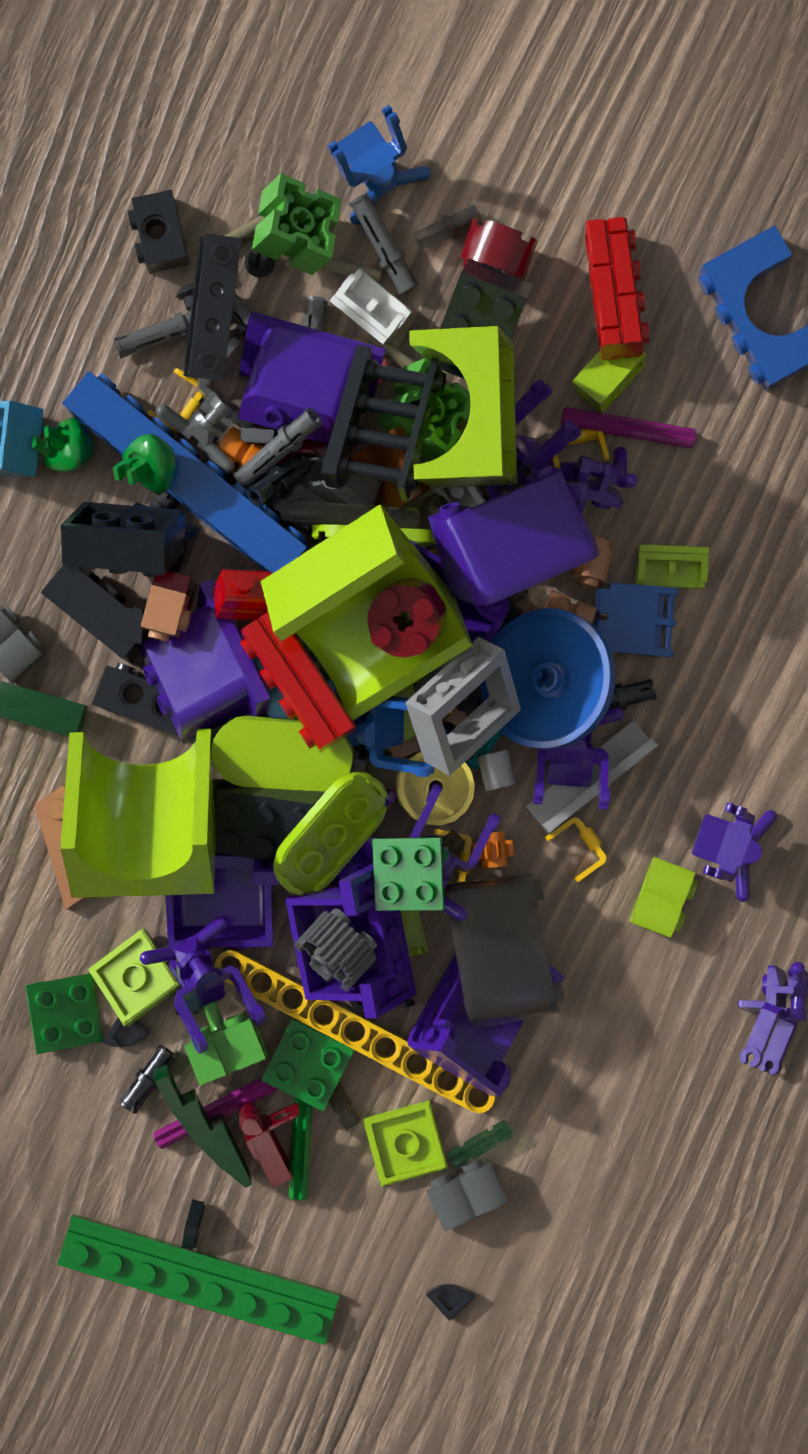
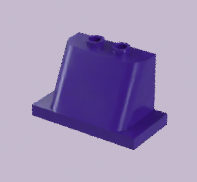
(295, 370)
(204, 672)
(240, 894)
(390, 977)

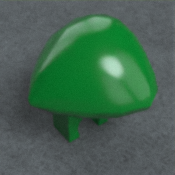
(66, 446)
(149, 463)

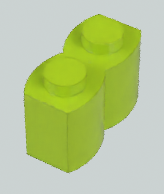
(663, 897)

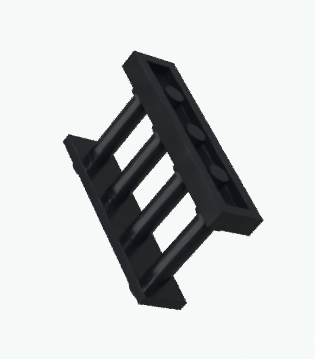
(211, 307)
(357, 401)

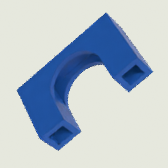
(726, 279)

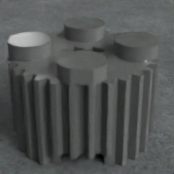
(337, 948)

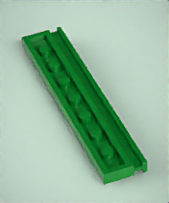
(198, 1279)

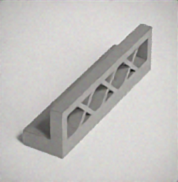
(562, 801)

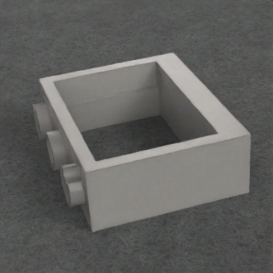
(452, 687)

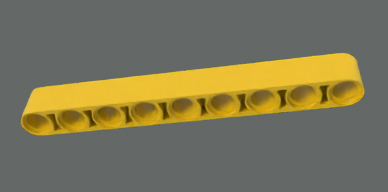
(336, 1030)

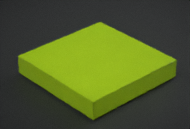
(131, 985)
(405, 1143)

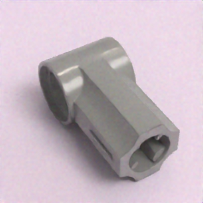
(496, 770)

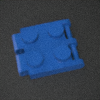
(636, 618)

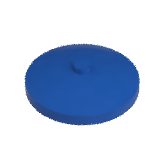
(559, 676)

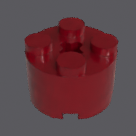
(498, 248)
(389, 628)

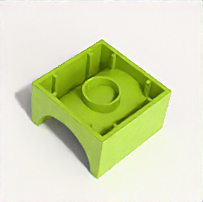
(488, 445)
(327, 604)
(139, 824)

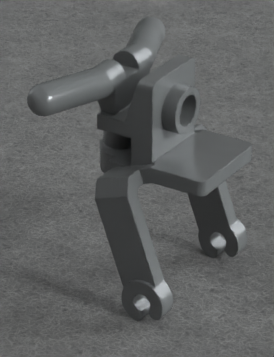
(207, 421)

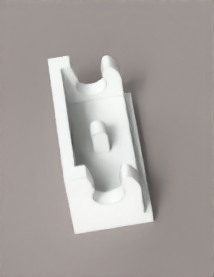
(371, 306)

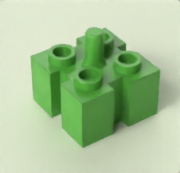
(296, 224)
(449, 409)
(231, 1045)

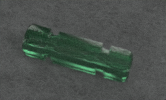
(480, 1144)

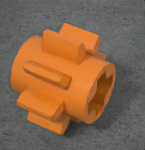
(496, 850)

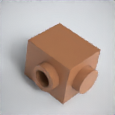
(166, 613)

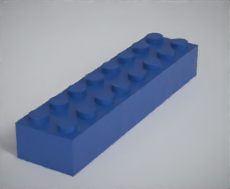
(195, 485)

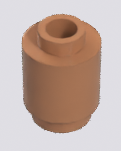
(595, 571)

